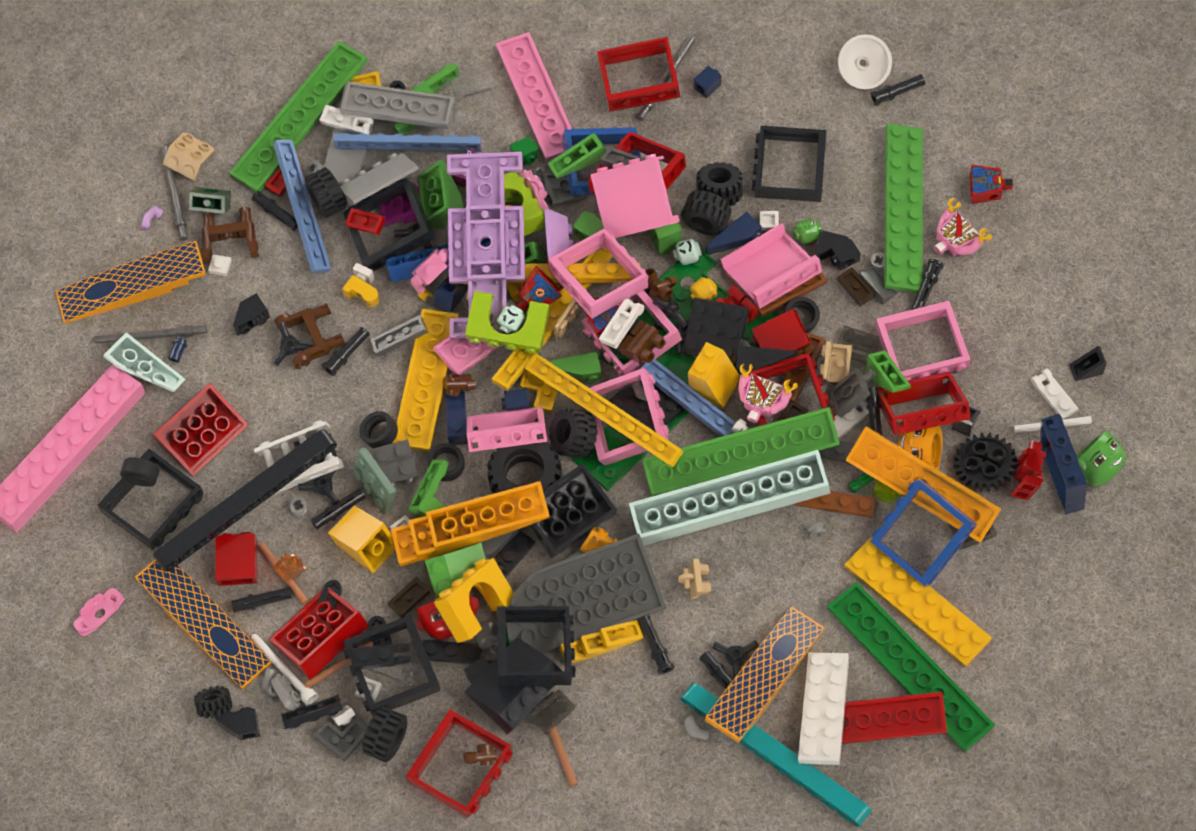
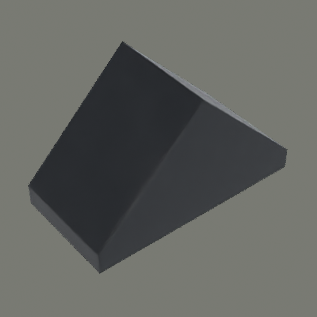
(827, 242)
(1089, 364)
(966, 427)

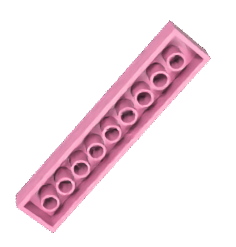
(67, 446)

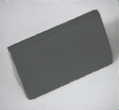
(876, 283)

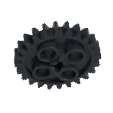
(985, 462)

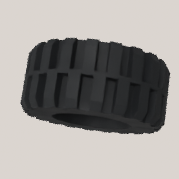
(506, 457)

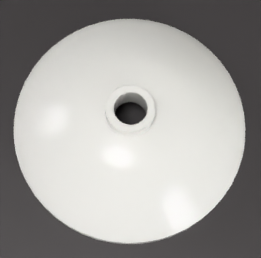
(876, 57)

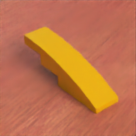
(605, 640)

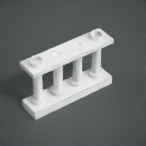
(329, 465)

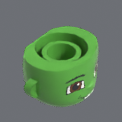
(1101, 459)

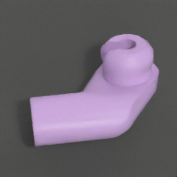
(149, 215)

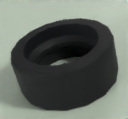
(809, 305)
(370, 422)
(448, 448)
(139, 472)

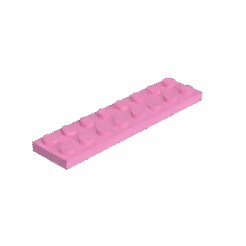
(535, 93)

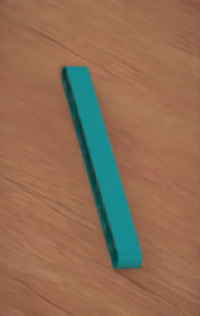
(787, 762)

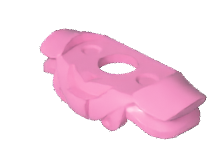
(536, 186)
(87, 621)

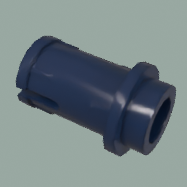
(177, 350)

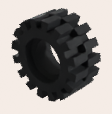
(213, 702)

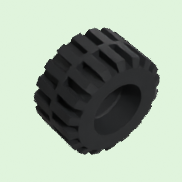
(721, 180)
(325, 192)
(706, 212)
(573, 432)
(384, 734)

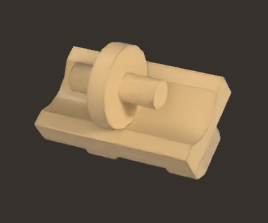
(692, 579)

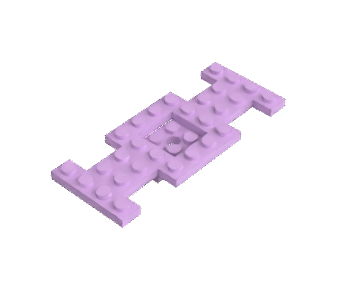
(485, 218)

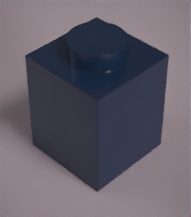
(707, 81)
(515, 399)

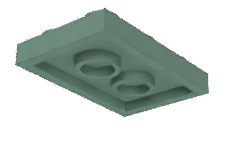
(374, 481)

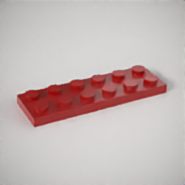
(894, 718)

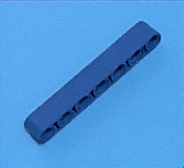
(401, 266)

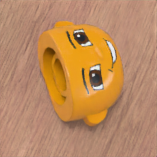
(924, 444)

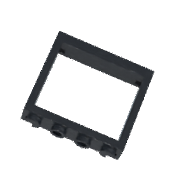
(789, 134)
(403, 245)
(120, 490)
(535, 614)
(402, 698)

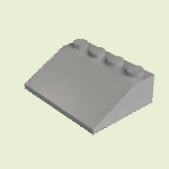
(376, 179)

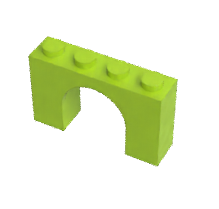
(517, 192)
(528, 338)

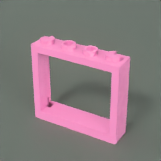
(601, 239)
(917, 316)
(671, 338)
(506, 429)
(608, 457)

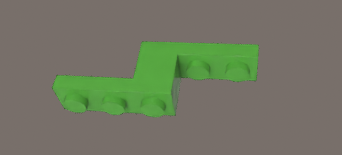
(430, 86)
(423, 499)

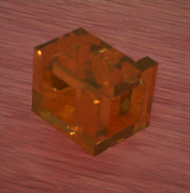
(292, 565)

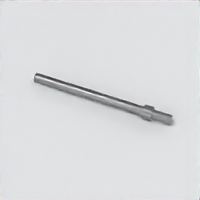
(646, 108)
(180, 222)
(188, 330)

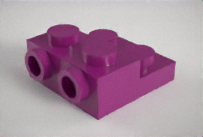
(399, 210)

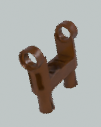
(214, 232)
(321, 346)

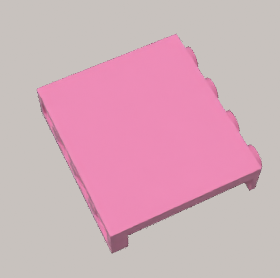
(632, 197)
(770, 266)

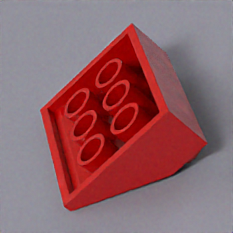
(199, 429)
(315, 637)

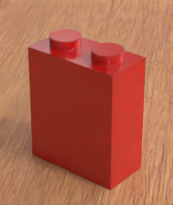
(782, 333)
(236, 559)

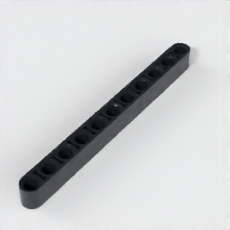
(244, 500)

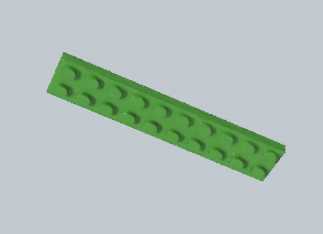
(299, 115)
(903, 208)
(743, 451)

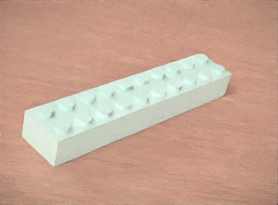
(730, 498)

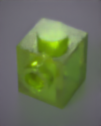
(884, 492)

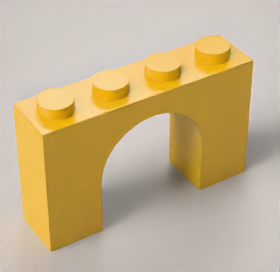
(454, 601)

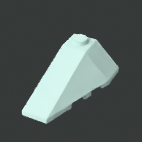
(139, 361)

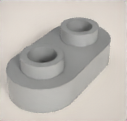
(285, 691)

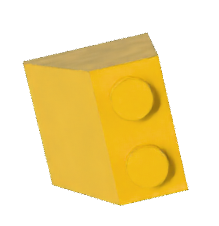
(713, 375)
(363, 538)

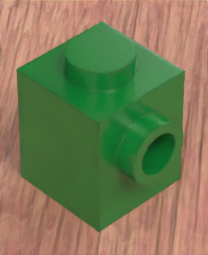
(528, 148)

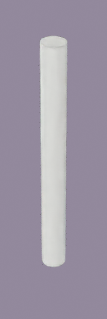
(1067, 422)

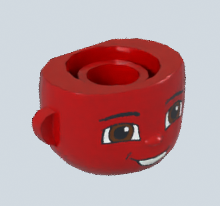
(434, 624)

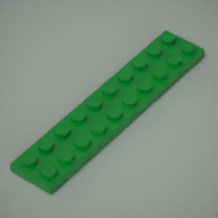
(909, 663)

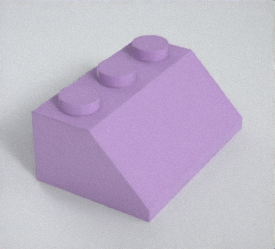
(557, 232)

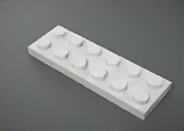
(823, 708)

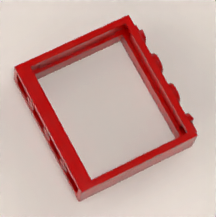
(642, 95)
(675, 159)
(790, 365)
(927, 418)
(433, 745)

